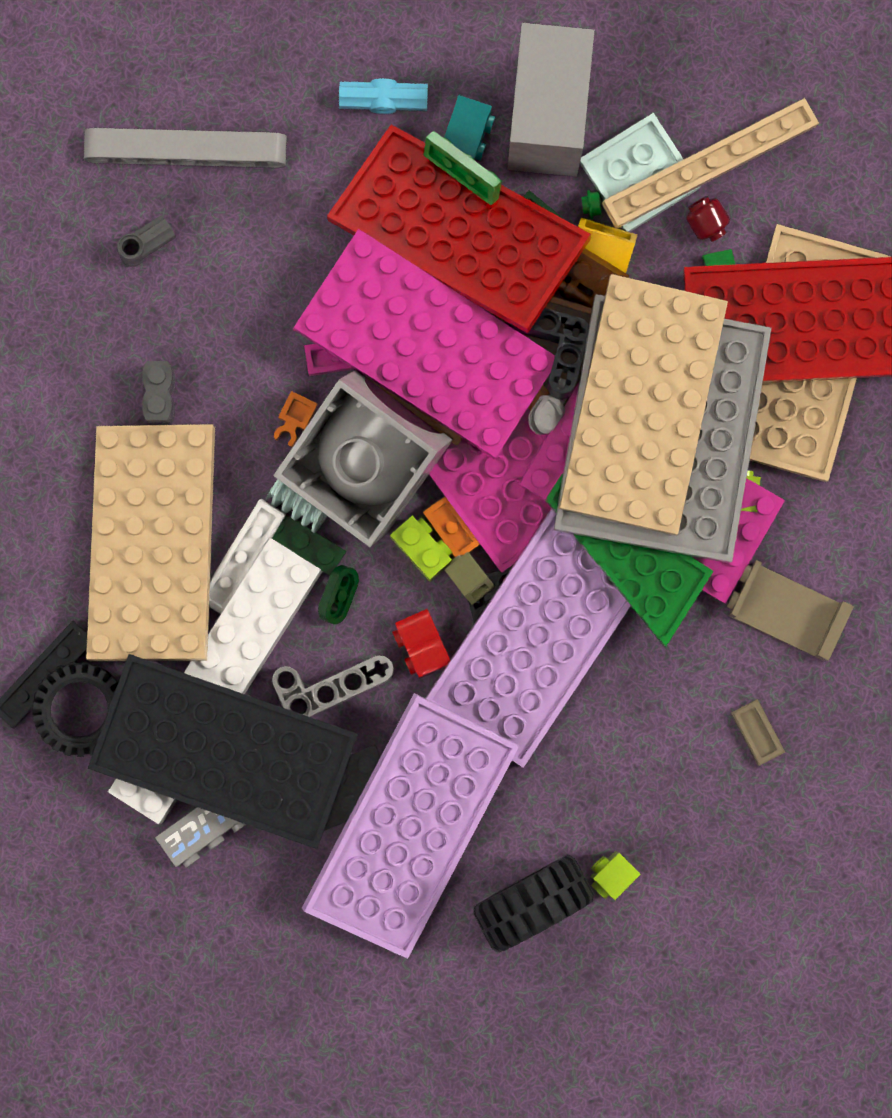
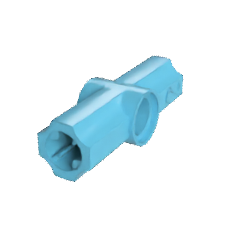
(383, 96)

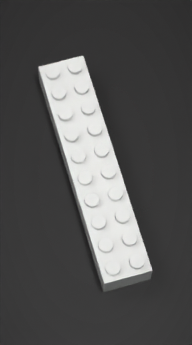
(241, 642)

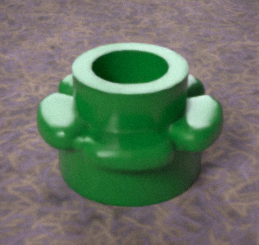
(591, 204)

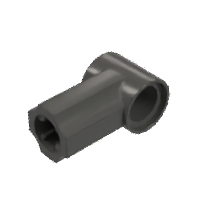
(147, 238)

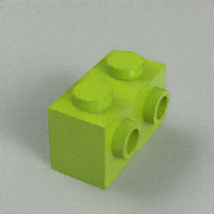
(423, 551)
(613, 875)

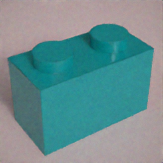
(468, 126)

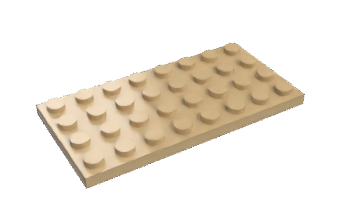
(643, 405)
(803, 420)
(151, 543)

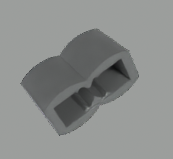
(157, 401)

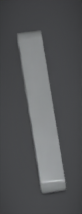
(185, 147)

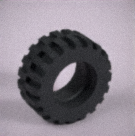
(533, 904)

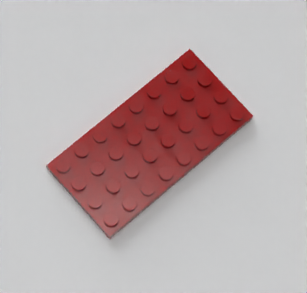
(494, 255)
(823, 313)

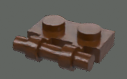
(592, 273)

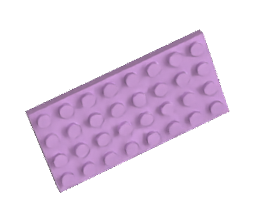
(532, 641)
(410, 826)

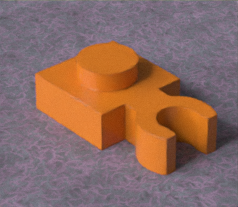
(296, 414)

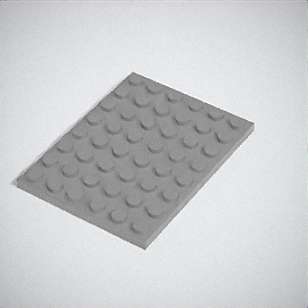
(720, 459)

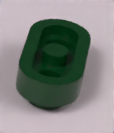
(338, 594)

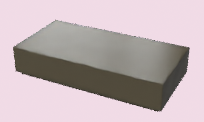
(757, 732)

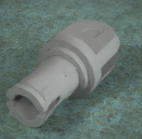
(547, 412)

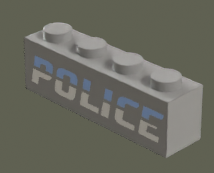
(193, 833)

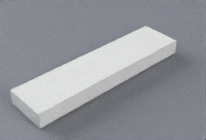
(243, 553)

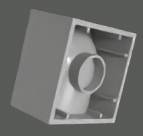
(550, 99)
(360, 460)

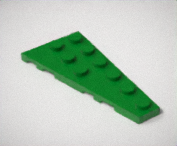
(652, 581)

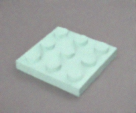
(631, 159)

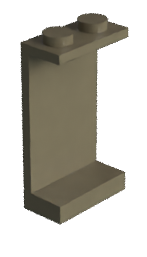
(789, 611)

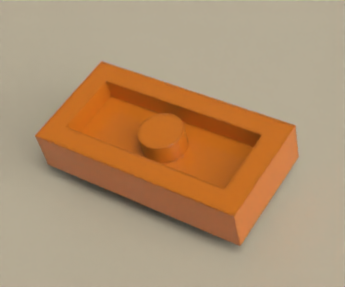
(451, 527)

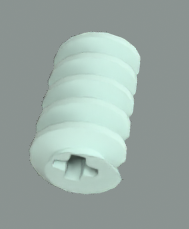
(300, 506)

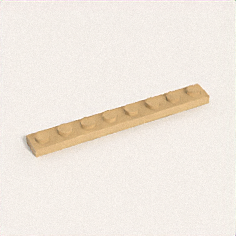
(710, 163)

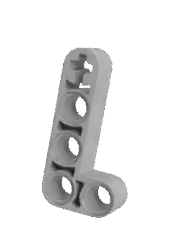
(336, 682)

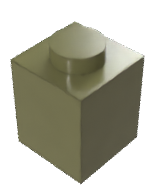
(469, 577)

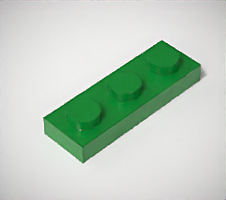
(462, 167)

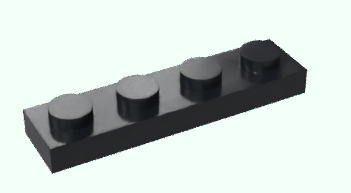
(66, 648)

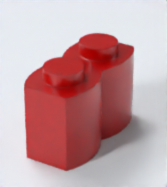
(422, 644)

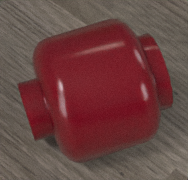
(708, 218)

